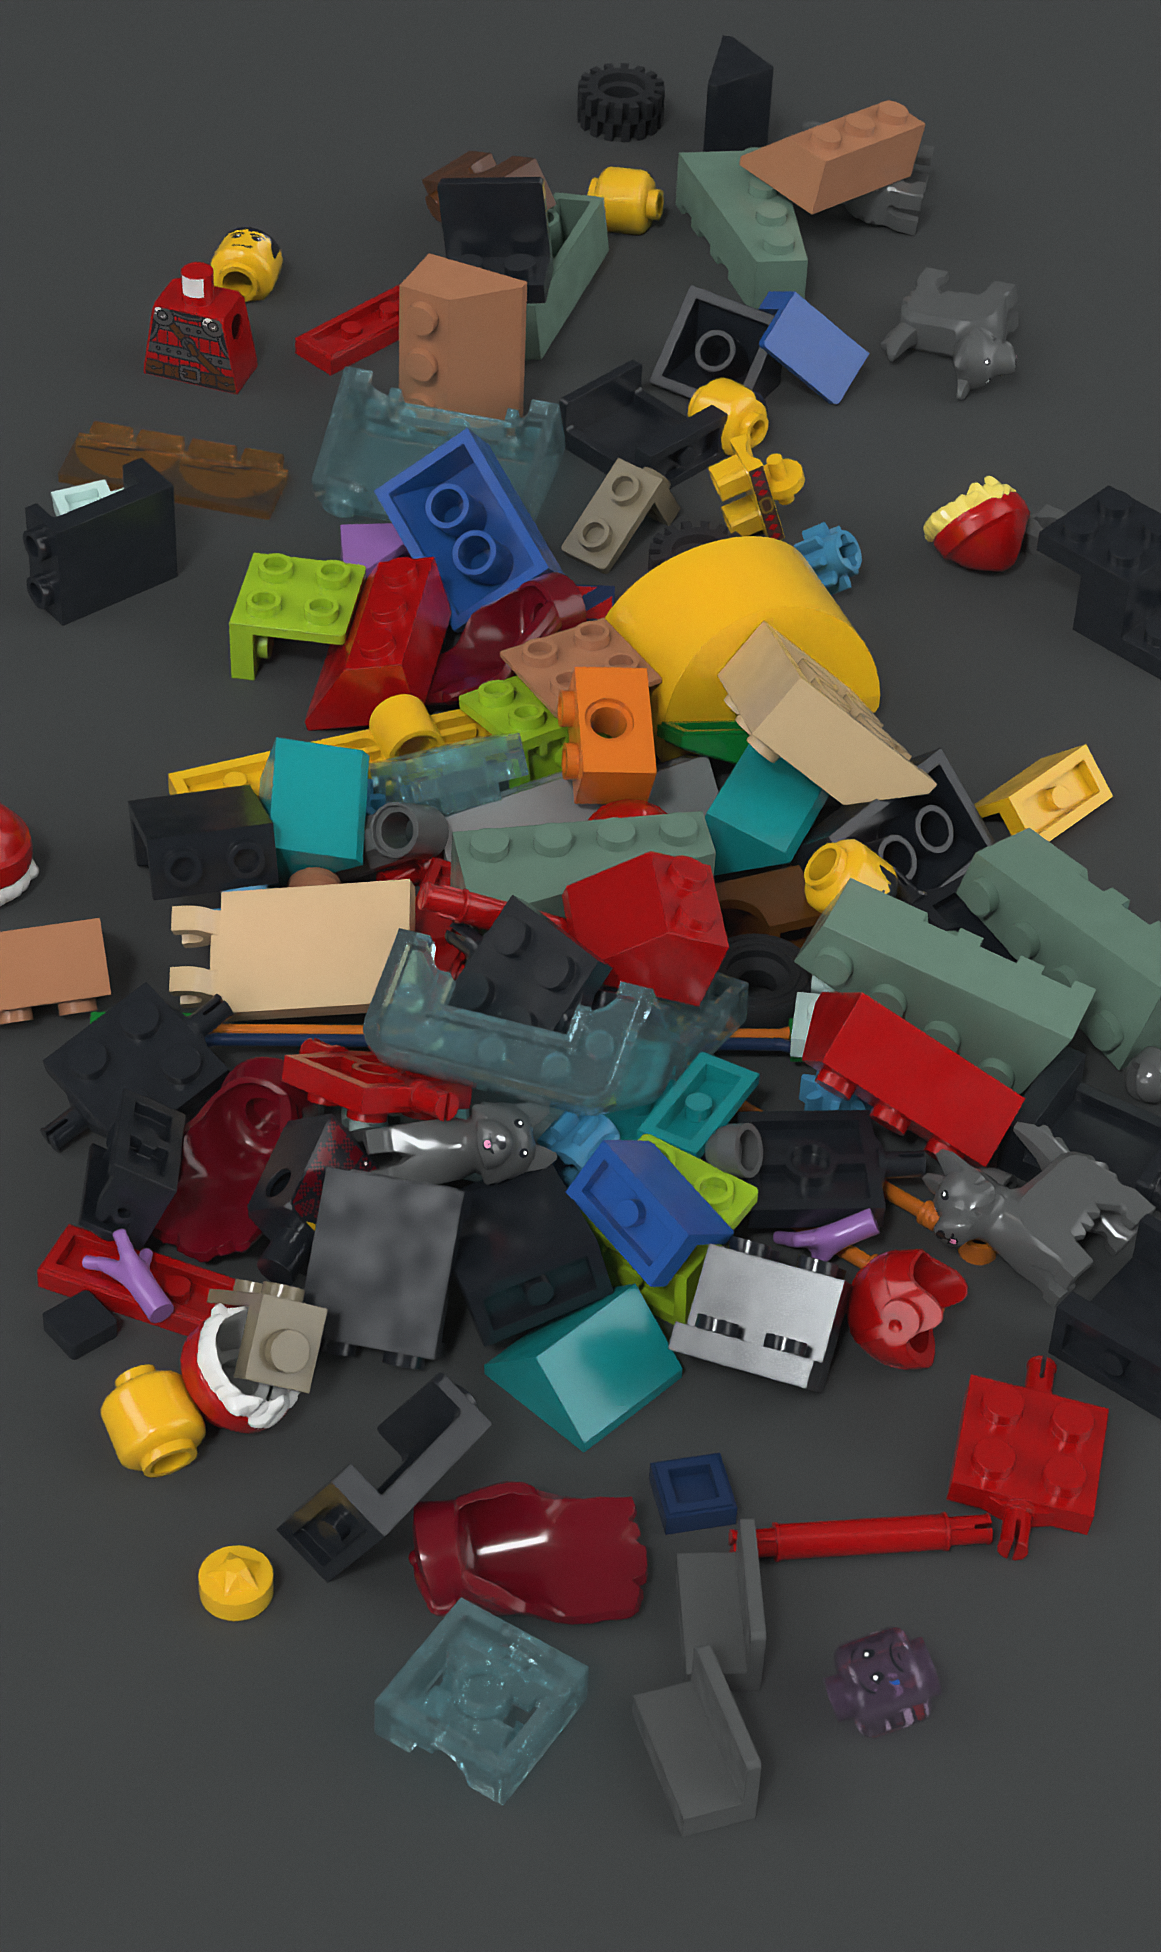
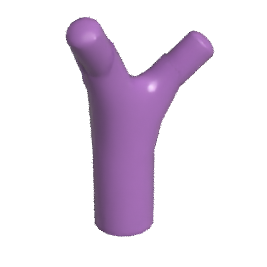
(833, 1237)
(135, 1275)

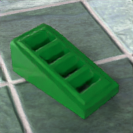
(713, 739)

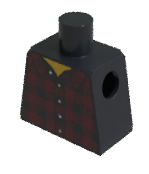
(291, 1191)

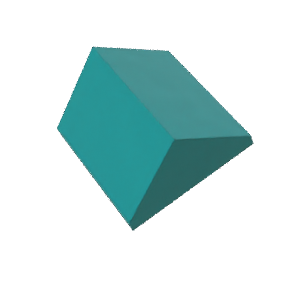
(315, 805)
(761, 813)
(589, 1366)

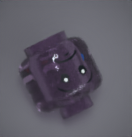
(882, 1682)

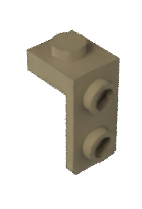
(616, 514)
(278, 1334)

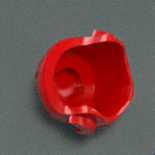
(898, 1305)

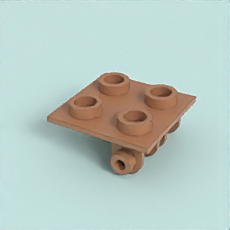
(549, 661)

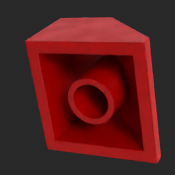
(652, 924)

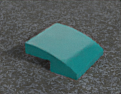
(692, 1106)

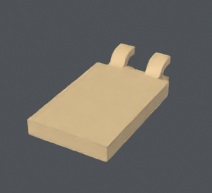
(293, 948)

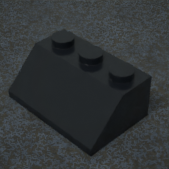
(922, 835)

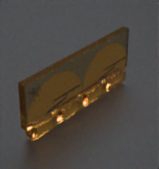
(201, 478)

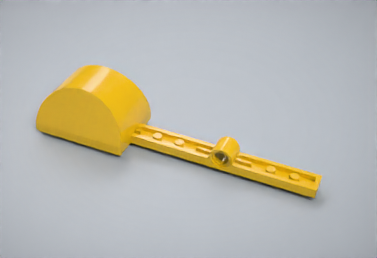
(680, 619)

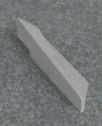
(679, 786)

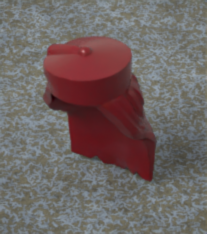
(529, 612)
(226, 1157)
(530, 1554)

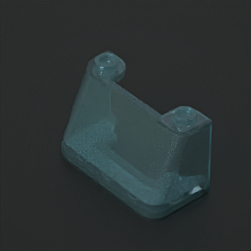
(381, 435)
(603, 1065)

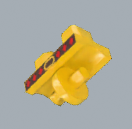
(763, 484)

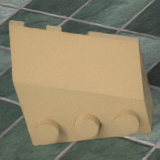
(815, 723)

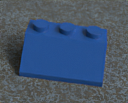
(470, 520)

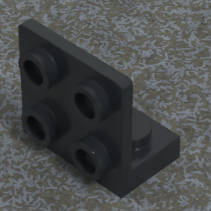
(499, 228)

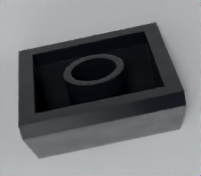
(737, 99)
(716, 341)

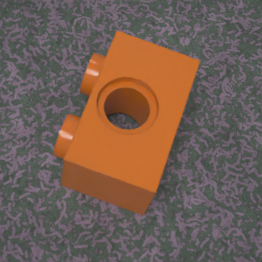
(613, 704)

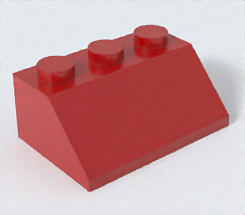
(388, 646)
(907, 1077)

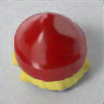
(980, 527)

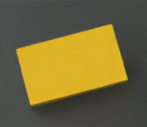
(1049, 794)

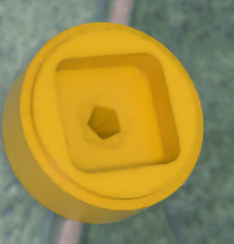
(236, 1583)

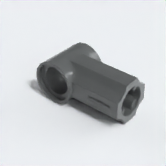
(386, 838)

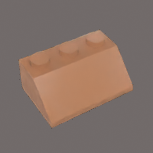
(841, 157)
(462, 338)
(52, 966)

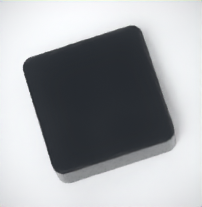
(80, 1324)

